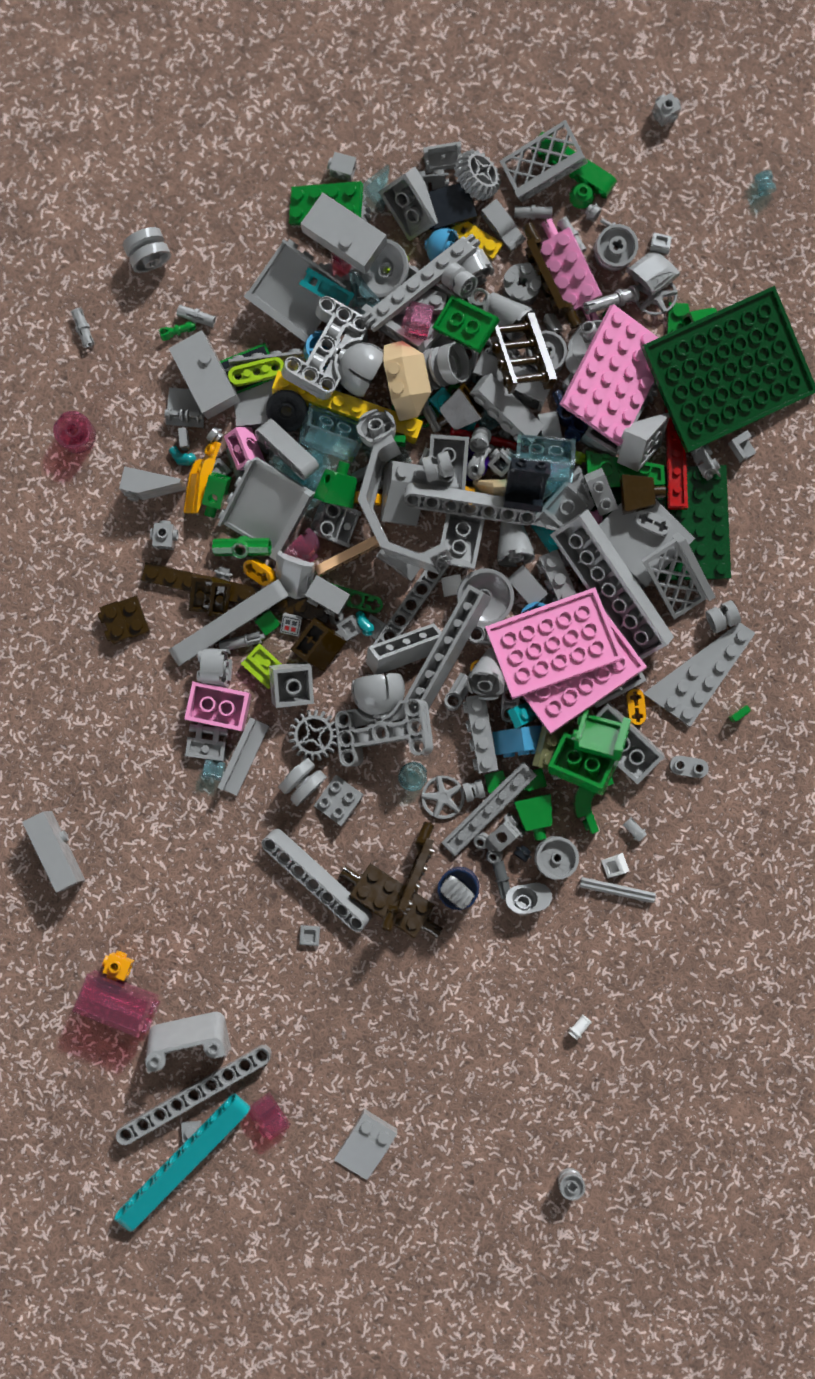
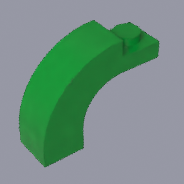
(582, 808)

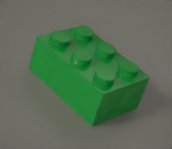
(580, 767)

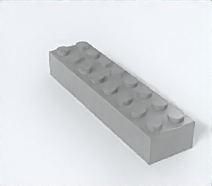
(620, 594)

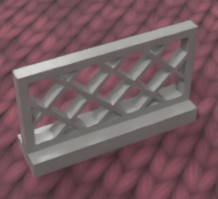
(549, 176)
(693, 570)

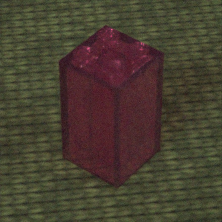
(116, 1003)

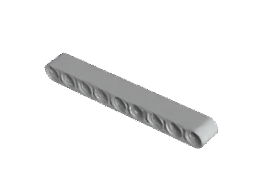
(187, 1101)

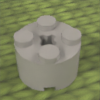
(479, 266)
(526, 275)
(214, 667)

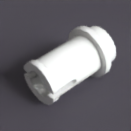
(579, 1027)

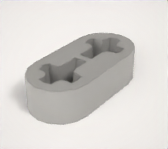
(650, 527)

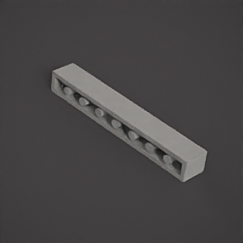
(448, 646)

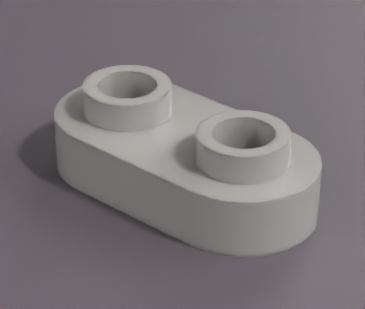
(689, 766)

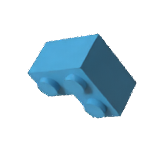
(516, 740)

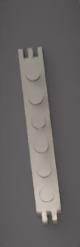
(419, 283)

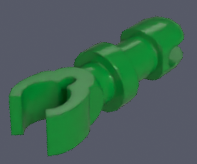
(167, 332)

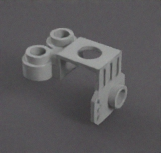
(510, 827)

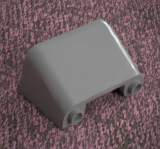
(203, 1029)

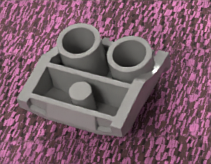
(653, 272)
(335, 523)
(294, 574)

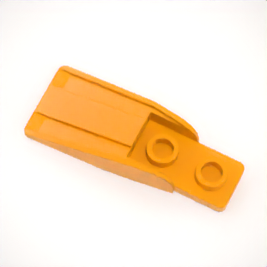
(198, 478)

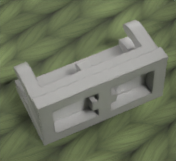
(441, 156)
(527, 585)

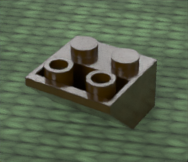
(318, 644)

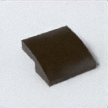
(209, 595)

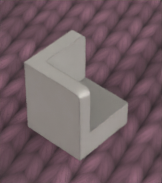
(742, 447)

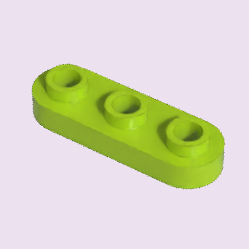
(247, 370)

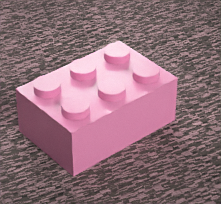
(218, 706)

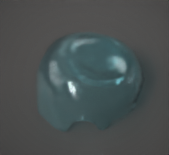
(408, 780)

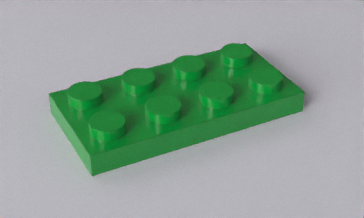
(304, 197)

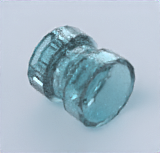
(765, 183)
(212, 770)

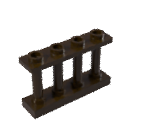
(535, 342)

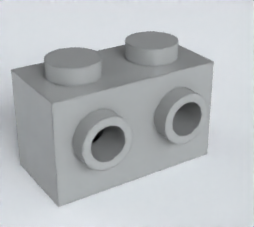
(328, 596)

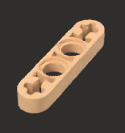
(346, 556)

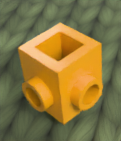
(124, 966)

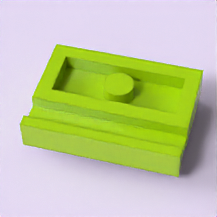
(258, 664)

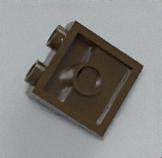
(123, 620)

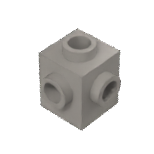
(666, 109)
(496, 464)
(166, 541)

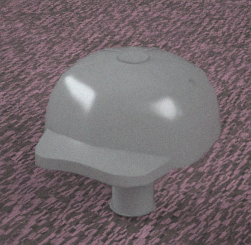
(579, 344)

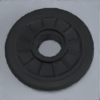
(286, 398)

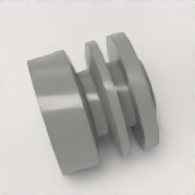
(447, 365)

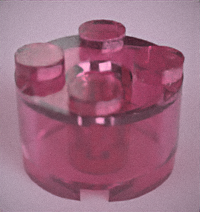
(66, 426)

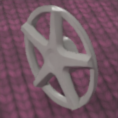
(657, 299)
(443, 797)

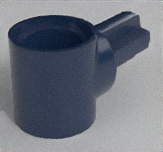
(558, 395)
(575, 429)

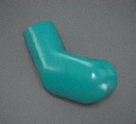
(182, 459)
(364, 623)

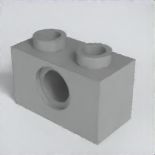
(601, 491)

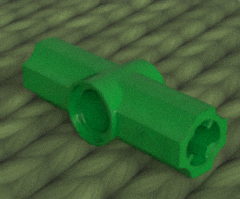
(252, 546)

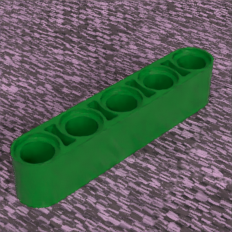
(590, 173)

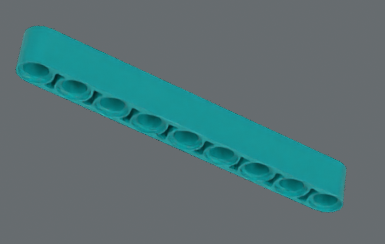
(182, 1162)

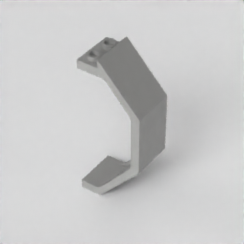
(429, 560)

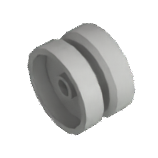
(619, 236)
(146, 249)
(556, 348)
(300, 779)
(545, 854)

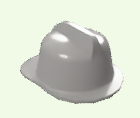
(528, 898)

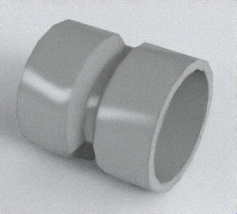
(459, 280)
(438, 466)
(721, 617)
(571, 1184)

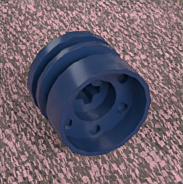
(465, 876)

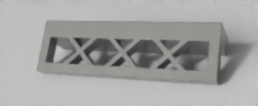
(243, 756)

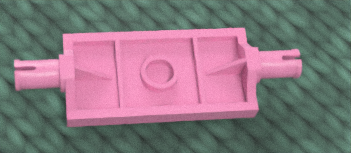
(569, 268)

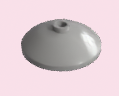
(377, 279)
(494, 585)

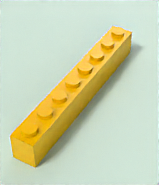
(350, 407)

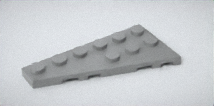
(696, 680)

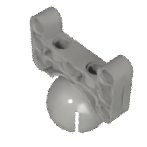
(349, 361)
(379, 706)

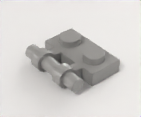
(205, 748)

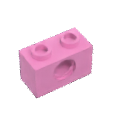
(243, 446)

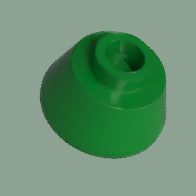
(583, 199)

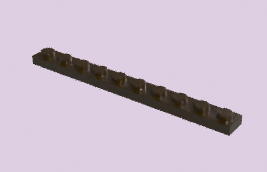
(181, 580)

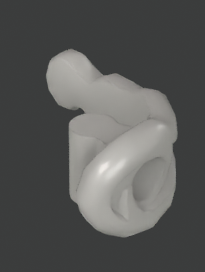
(476, 466)

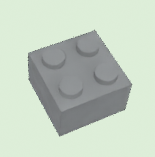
(291, 684)

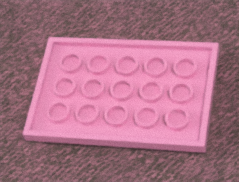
(611, 376)
(554, 643)
(568, 699)

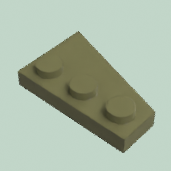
(547, 745)

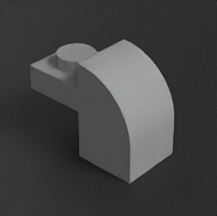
(404, 569)

